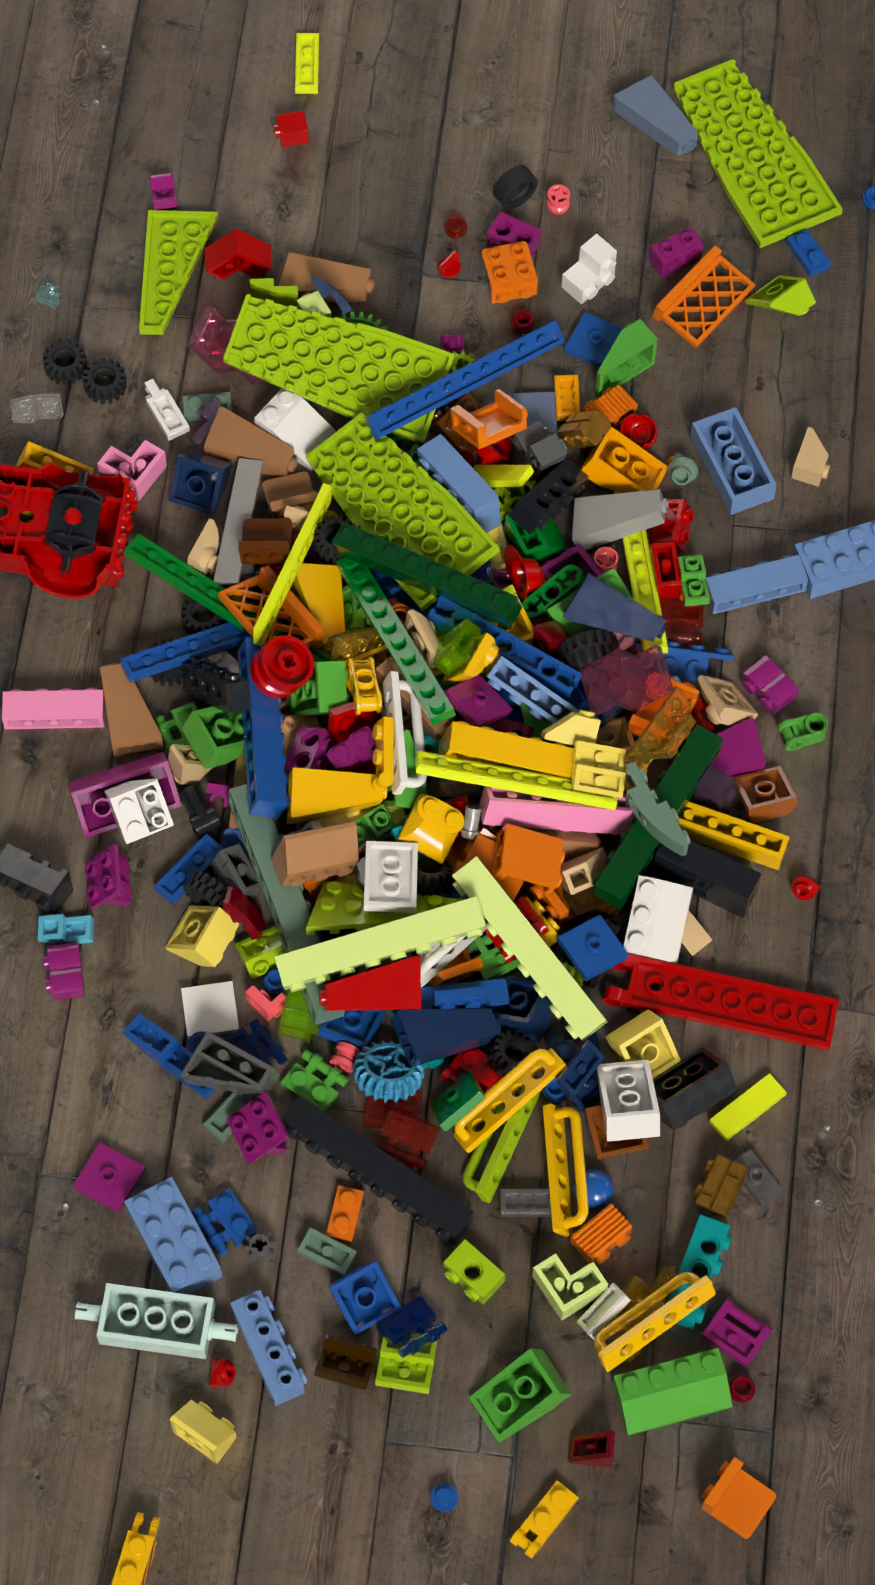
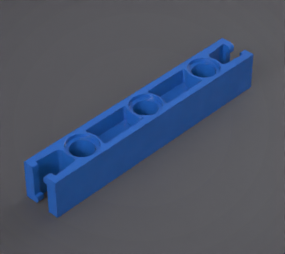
(520, 653)

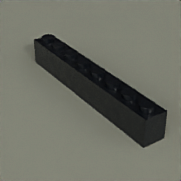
(377, 1170)

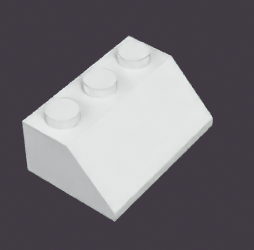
(658, 919)

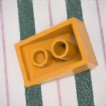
(623, 465)

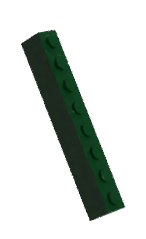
(427, 575)
(638, 845)

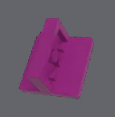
(108, 878)
(258, 1129)

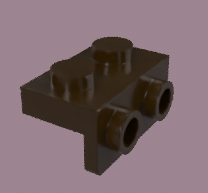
(588, 906)
(346, 1362)

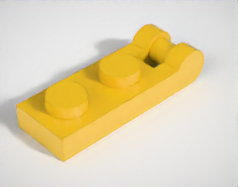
(383, 754)
(545, 1518)

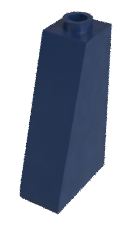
(611, 610)
(443, 1032)

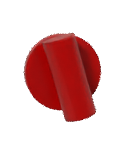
(450, 266)
(805, 887)
(221, 1373)

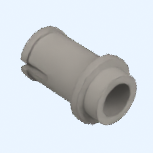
(471, 822)

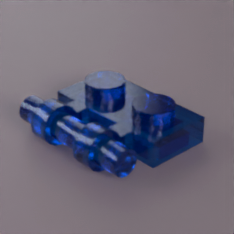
(246, 1042)
(407, 1321)

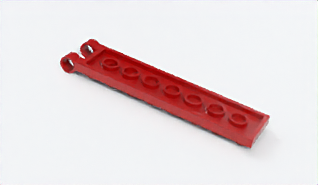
(726, 1002)

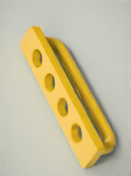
(504, 1093)
(558, 1168)
(612, 1355)

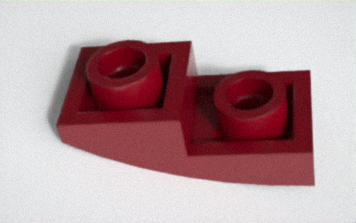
(243, 910)

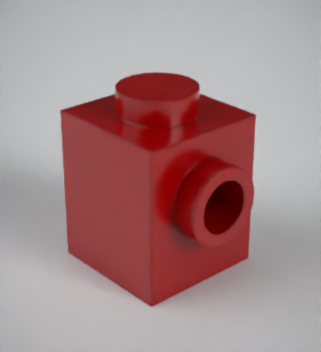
(291, 129)

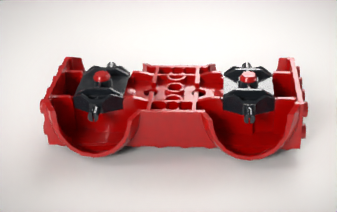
(75, 531)

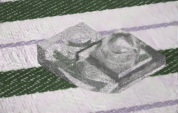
(35, 407)

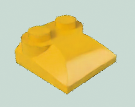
(484, 654)
(432, 827)

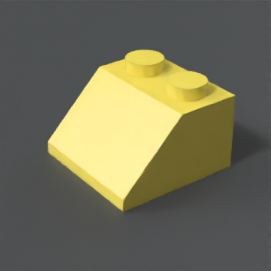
(202, 935)
(644, 1039)
(203, 1430)

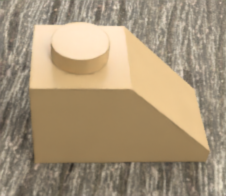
(811, 460)
(185, 765)

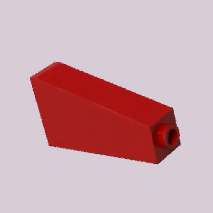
(382, 988)

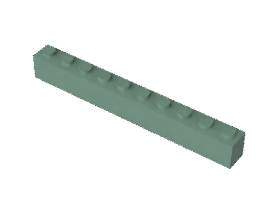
(285, 902)

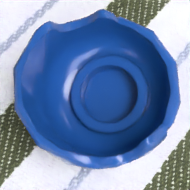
(599, 1188)

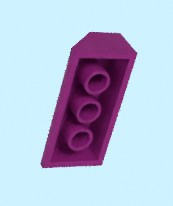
(91, 801)

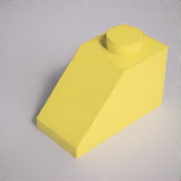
(573, 727)

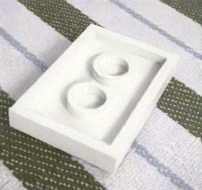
(390, 877)

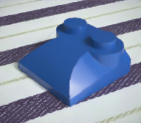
(364, 1296)

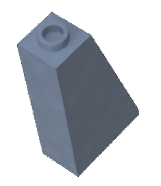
(656, 115)

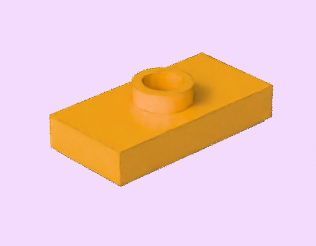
(566, 396)

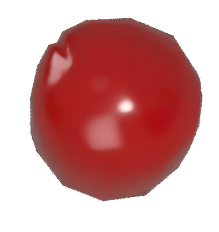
(640, 430)

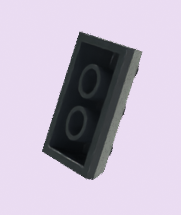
(692, 1087)

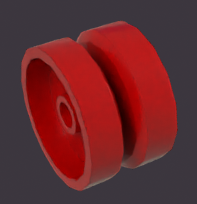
(281, 666)

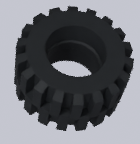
(586, 648)

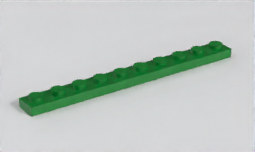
(194, 584)
(397, 641)

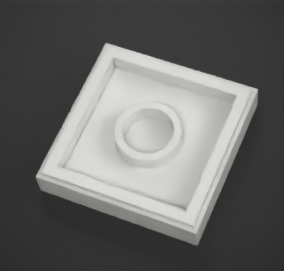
(210, 1009)

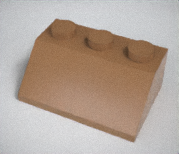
(316, 854)

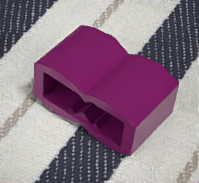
(770, 685)
(353, 753)
(65, 971)

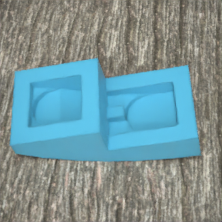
(65, 930)

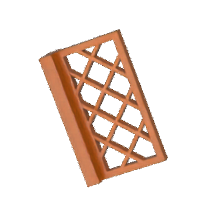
(693, 280)
(291, 609)

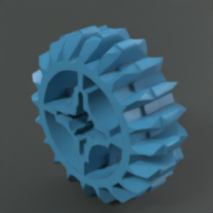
(385, 1072)

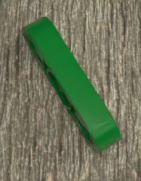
(553, 582)

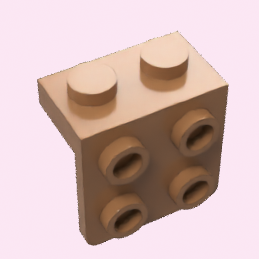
(289, 491)

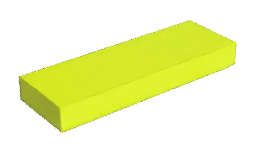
(307, 63)
(504, 474)
(747, 1107)

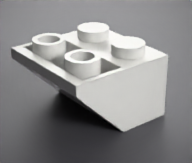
(138, 809)

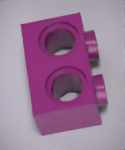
(514, 231)
(676, 253)
(309, 749)

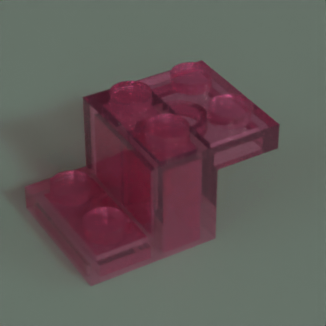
(212, 339)
(626, 680)

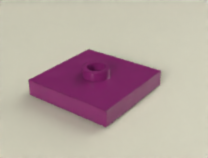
(477, 702)
(109, 1177)

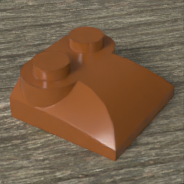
(766, 794)
(609, 1148)

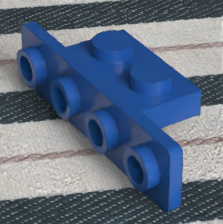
(692, 661)
(465, 995)

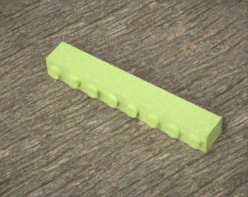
(380, 943)
(530, 949)

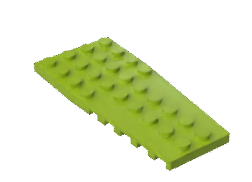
(754, 156)
(334, 360)
(399, 502)

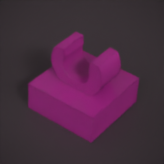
(452, 343)
(218, 788)

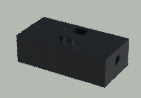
(710, 876)

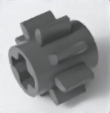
(252, 1248)

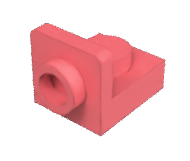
(262, 1003)

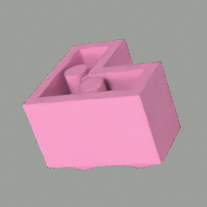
(142, 467)

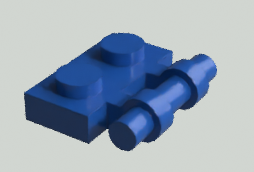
(231, 1217)

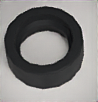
(515, 187)

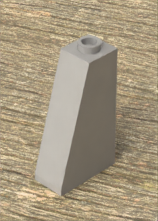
(615, 516)

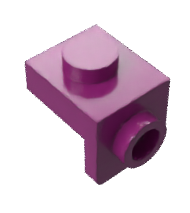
(163, 191)

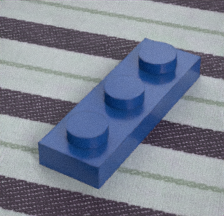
(197, 859)

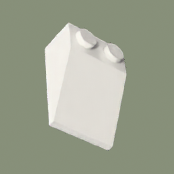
(294, 423)
(628, 1100)

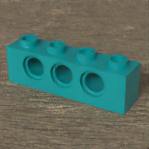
(706, 1232)

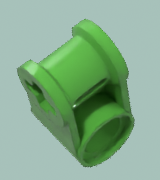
(798, 731)

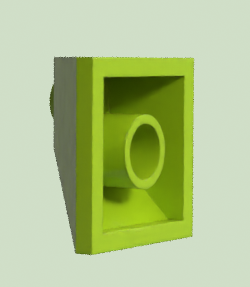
(784, 295)

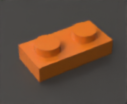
(345, 1214)

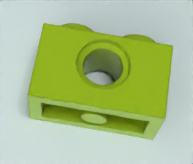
(466, 1258)

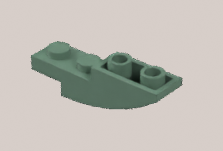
(656, 817)

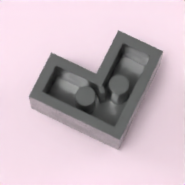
(540, 449)

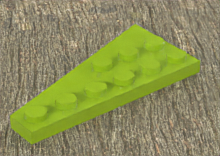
(171, 255)
(343, 908)

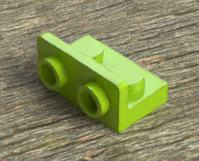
(260, 953)

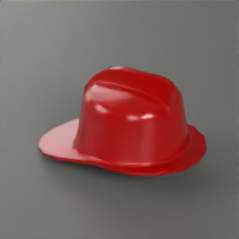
(495, 452)
(523, 572)

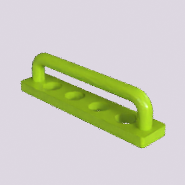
(502, 1153)

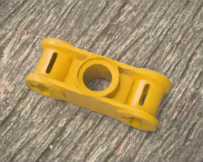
(364, 685)

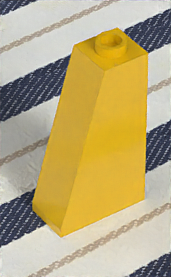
(321, 593)
(329, 793)

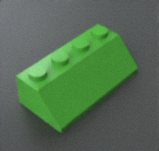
(672, 1391)

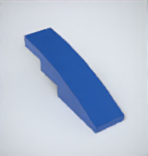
(162, 1049)

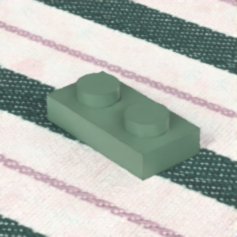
(195, 403)
(327, 1252)

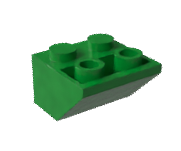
(539, 545)

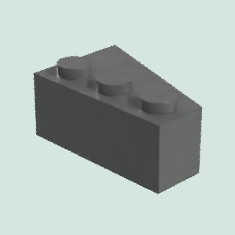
(228, 1068)

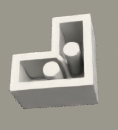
(592, 270)

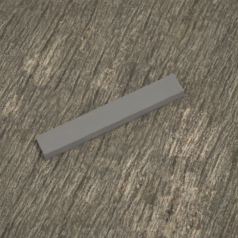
(240, 508)

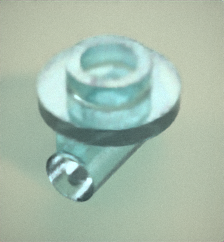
(48, 295)

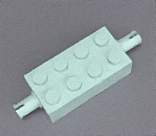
(156, 1321)

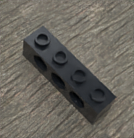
(549, 496)
(216, 685)

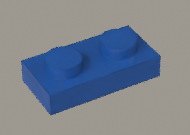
(808, 253)

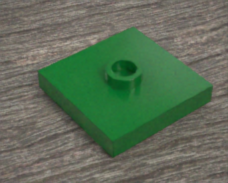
(457, 1101)

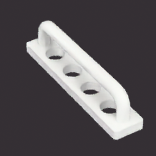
(392, 700)
(439, 957)

